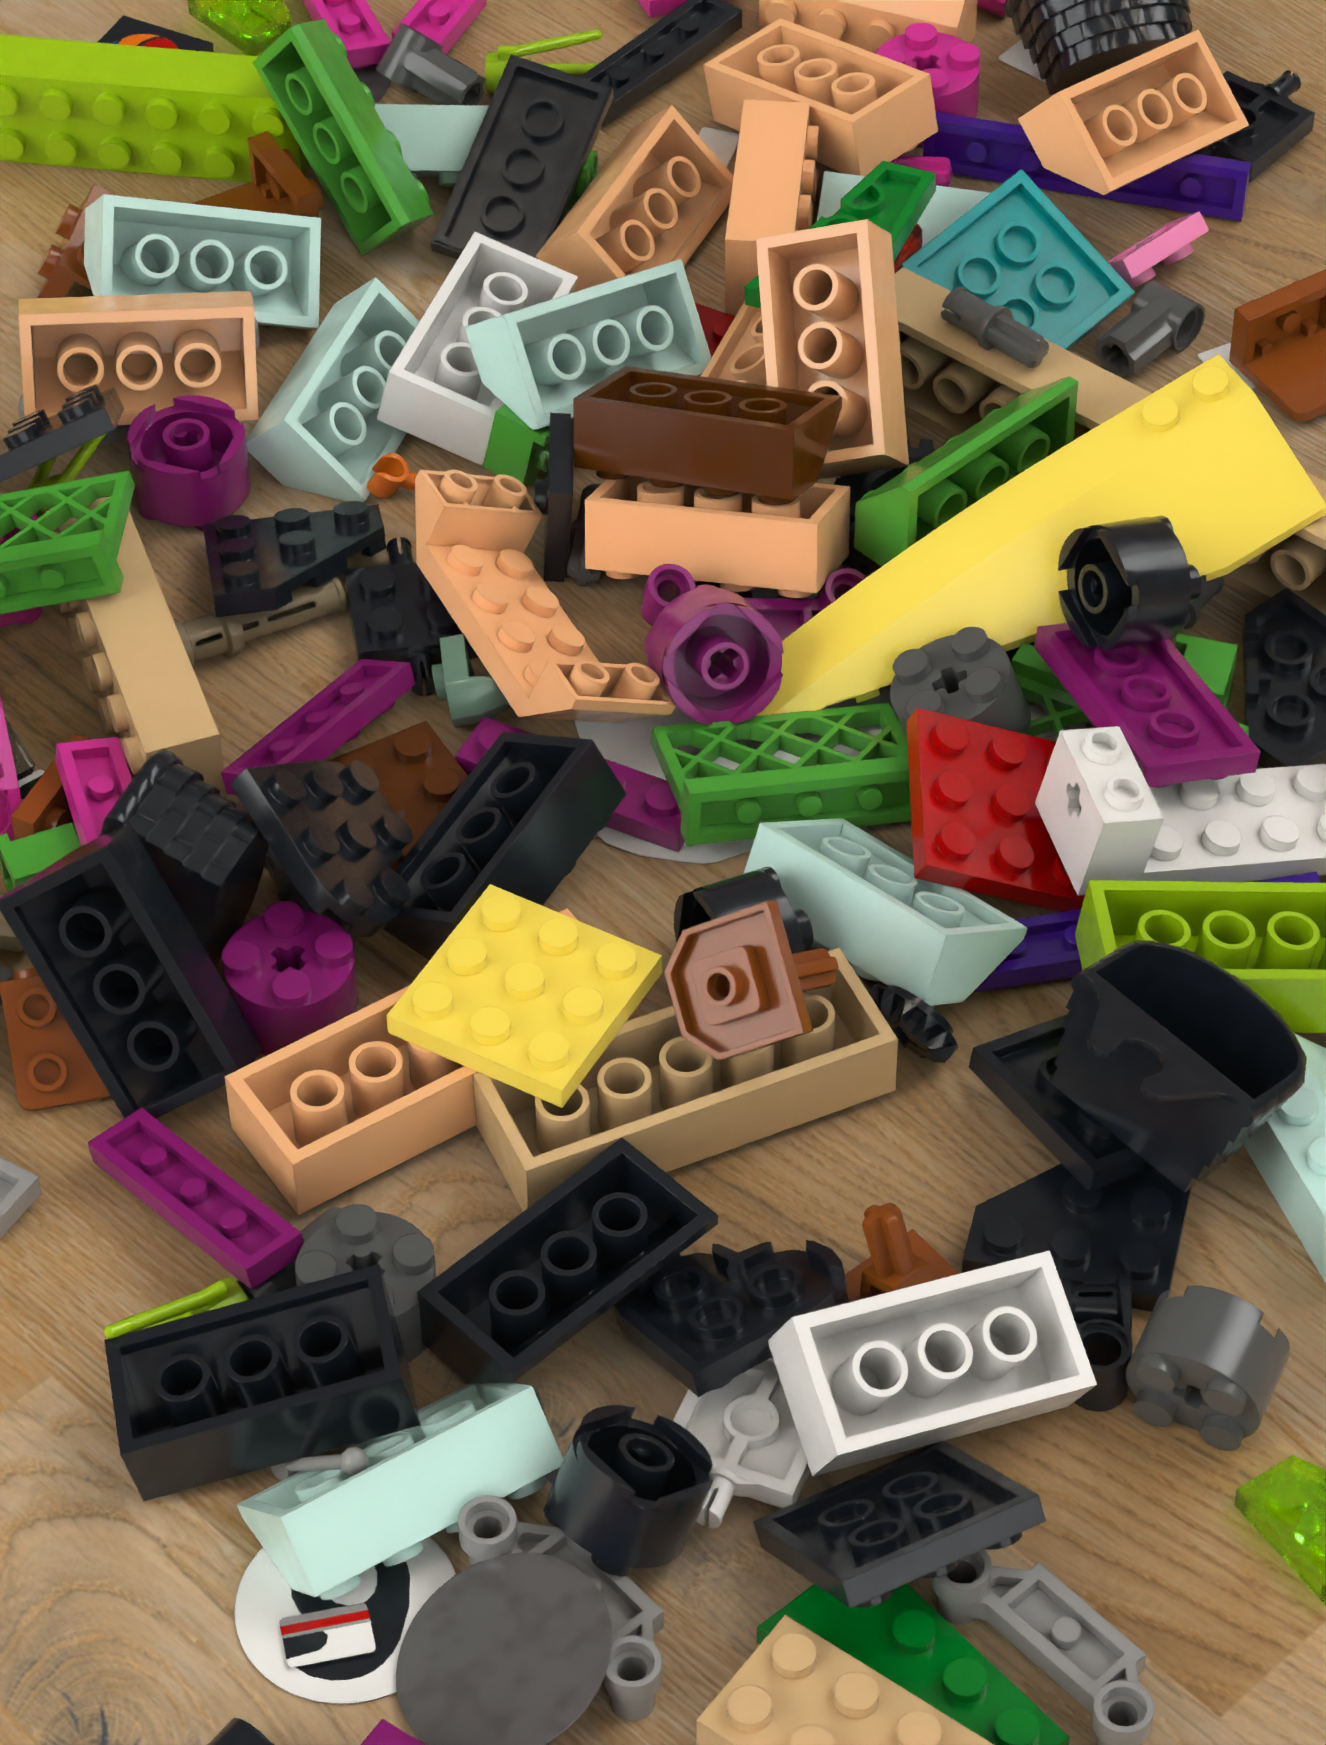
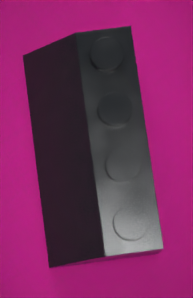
(508, 825)
(130, 975)
(559, 1266)
(260, 1383)

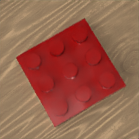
(979, 813)

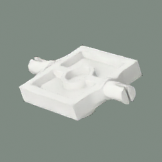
(748, 1440)

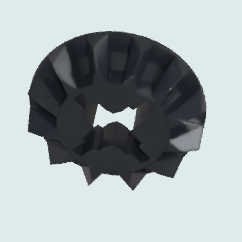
(915, 1023)

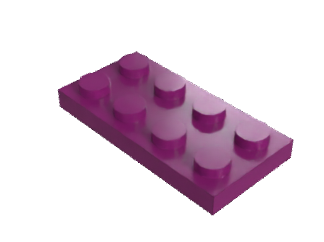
(1158, 703)

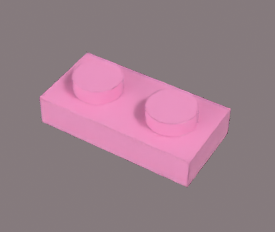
(1165, 244)

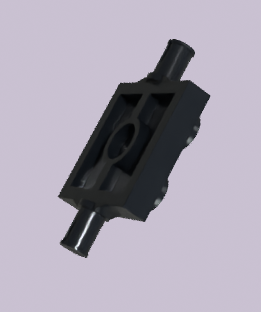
(1272, 119)
(399, 615)

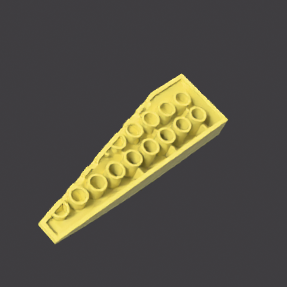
(1185, 452)

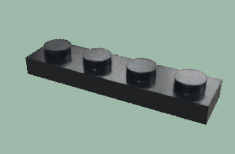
(664, 51)

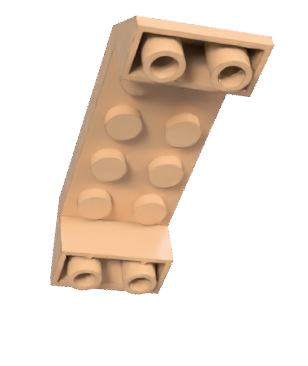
(474, 558)

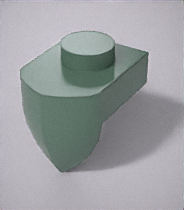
(467, 695)

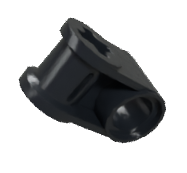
(1105, 1329)

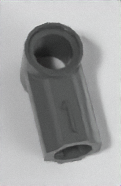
(422, 67)
(1156, 321)

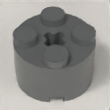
(960, 678)
(369, 1238)
(1206, 1365)

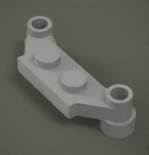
(1059, 1636)
(634, 1671)

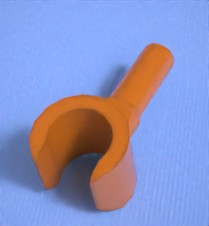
(390, 474)

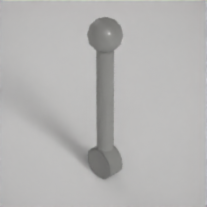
(350, 1461)

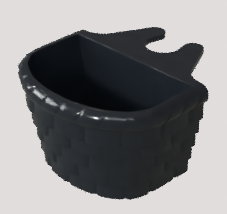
(1090, 36)
(197, 842)
(1175, 1057)

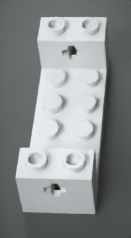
(1200, 830)

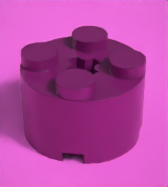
(189, 461)
(694, 629)
(290, 974)

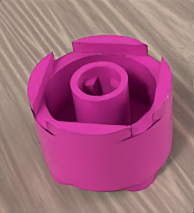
(948, 60)

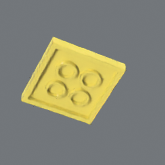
(525, 995)

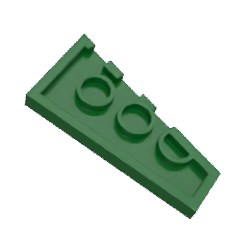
(888, 196)
(927, 1658)

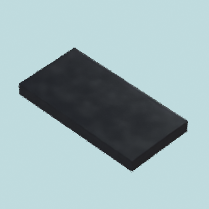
(524, 159)

